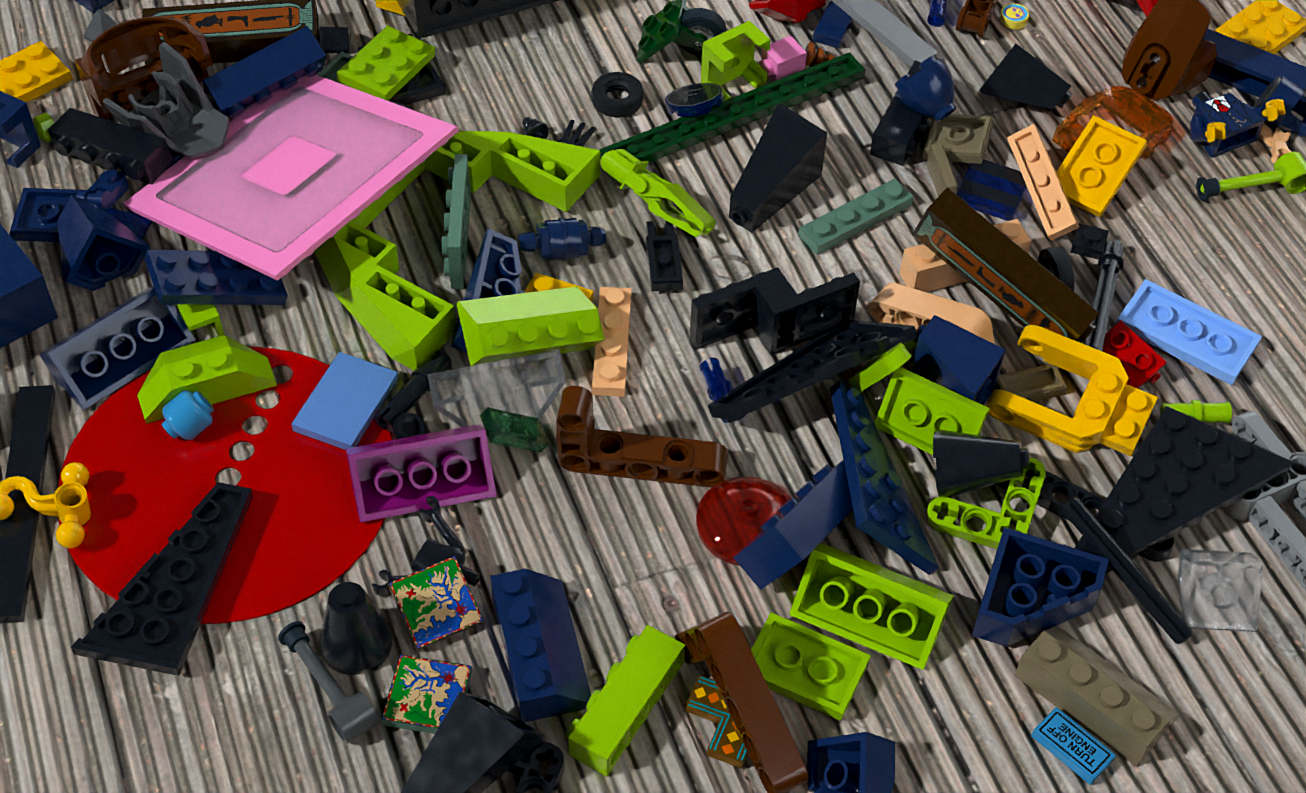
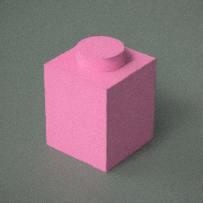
(783, 58)

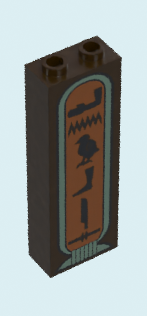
(243, 27)
(1002, 269)

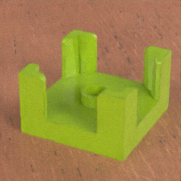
(732, 56)

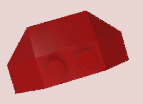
(786, 9)

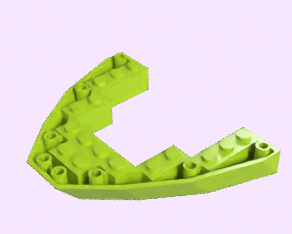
(364, 265)

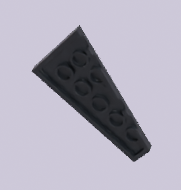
(816, 361)
(169, 595)

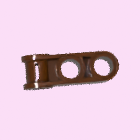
(975, 16)

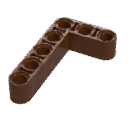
(747, 700)

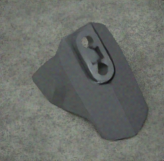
(176, 110)

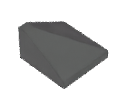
(100, 22)

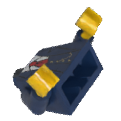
(1228, 122)

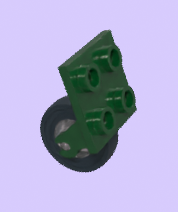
(679, 25)

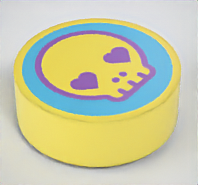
(1014, 16)

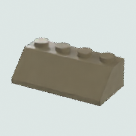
(1095, 694)

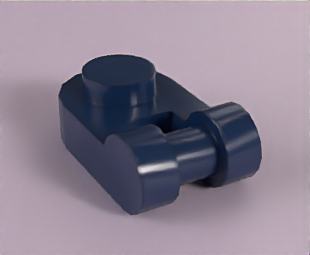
(106, 189)

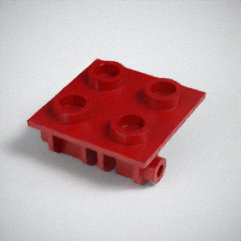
(1135, 355)

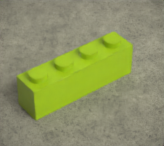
(625, 700)

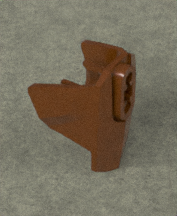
(1170, 50)

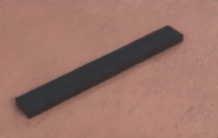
(18, 531)

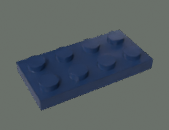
(210, 279)

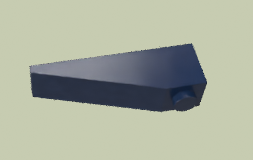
(493, 275)
(851, 764)

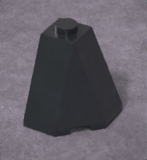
(1027, 81)

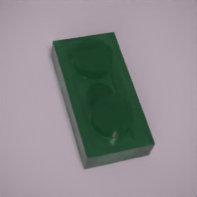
(514, 430)

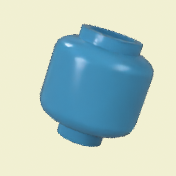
(187, 415)

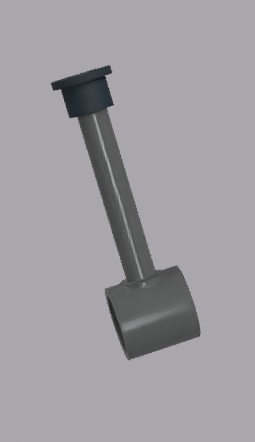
(350, 715)

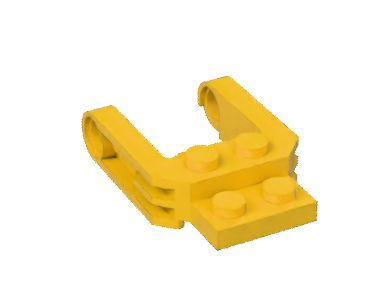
(1106, 413)

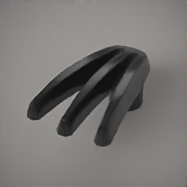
(573, 140)

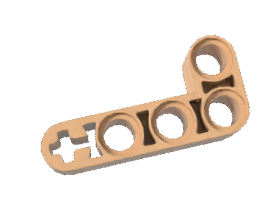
(914, 307)

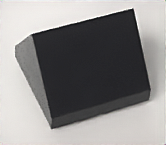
(335, 39)

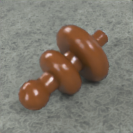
(818, 55)

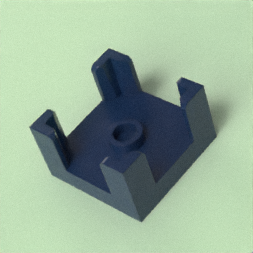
(17, 128)

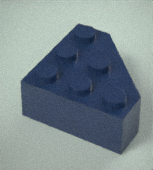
(1036, 587)

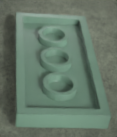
(457, 221)

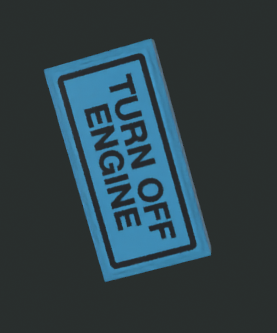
(1073, 745)

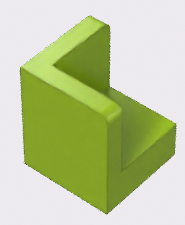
(200, 315)

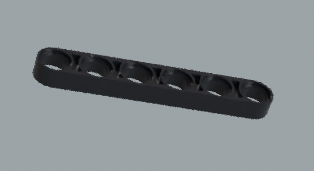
(1056, 484)

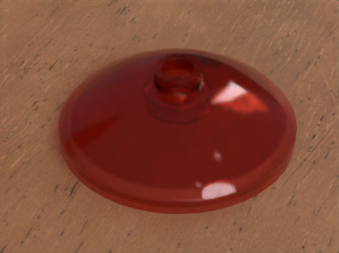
(725, 522)

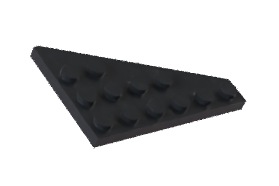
(1178, 479)

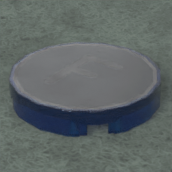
(694, 99)

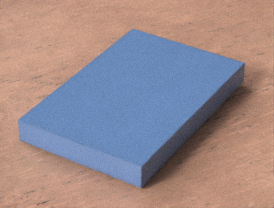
(345, 401)

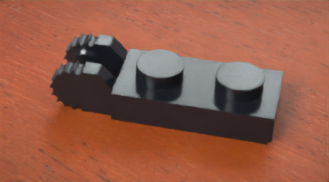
(663, 258)

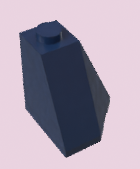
(96, 245)

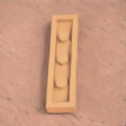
(1042, 182)
(612, 353)

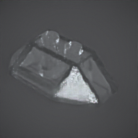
(512, 385)

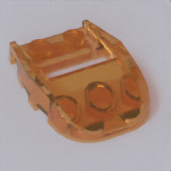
(1128, 105)

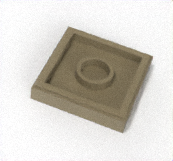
(962, 137)

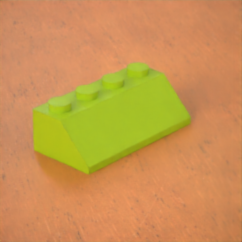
(529, 324)
(871, 605)

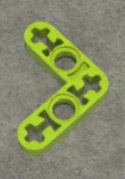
(881, 366)
(994, 521)

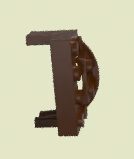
(132, 44)

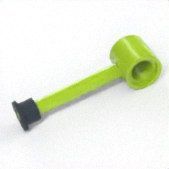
(1288, 170)

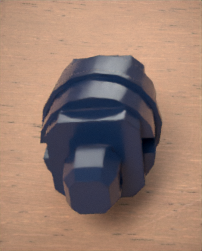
(562, 239)

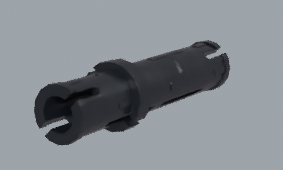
(413, 390)

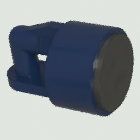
(1293, 100)

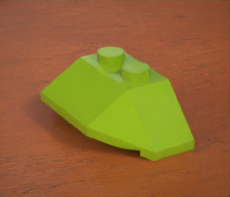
(214, 367)

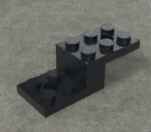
(772, 310)

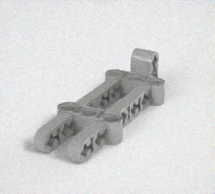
(1263, 505)

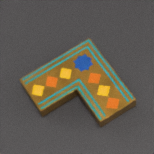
(708, 703)

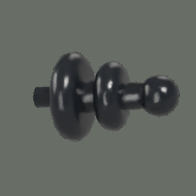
(535, 128)

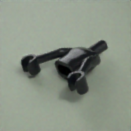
(433, 551)

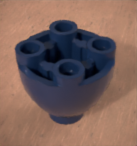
(928, 90)

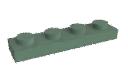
(855, 216)

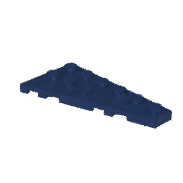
(874, 486)

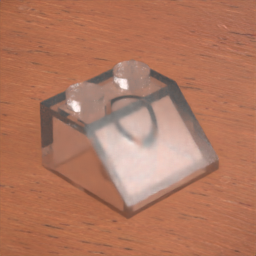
(1219, 589)

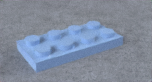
(1189, 331)

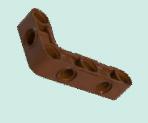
(633, 454)

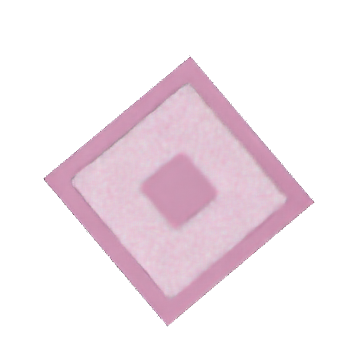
(291, 173)

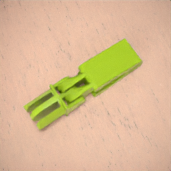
(658, 193)

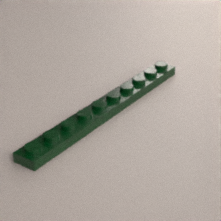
(742, 109)

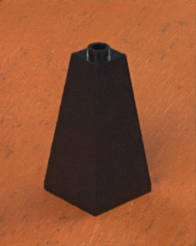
(779, 169)
(471, 748)

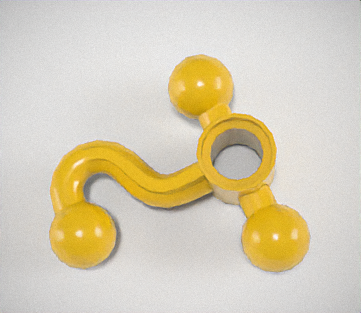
(74, 478)

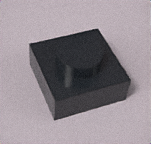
(1089, 241)

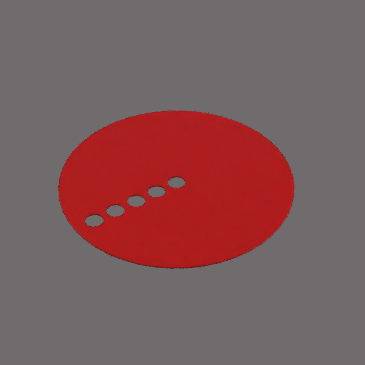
(146, 484)

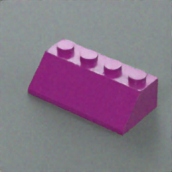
(403, 472)

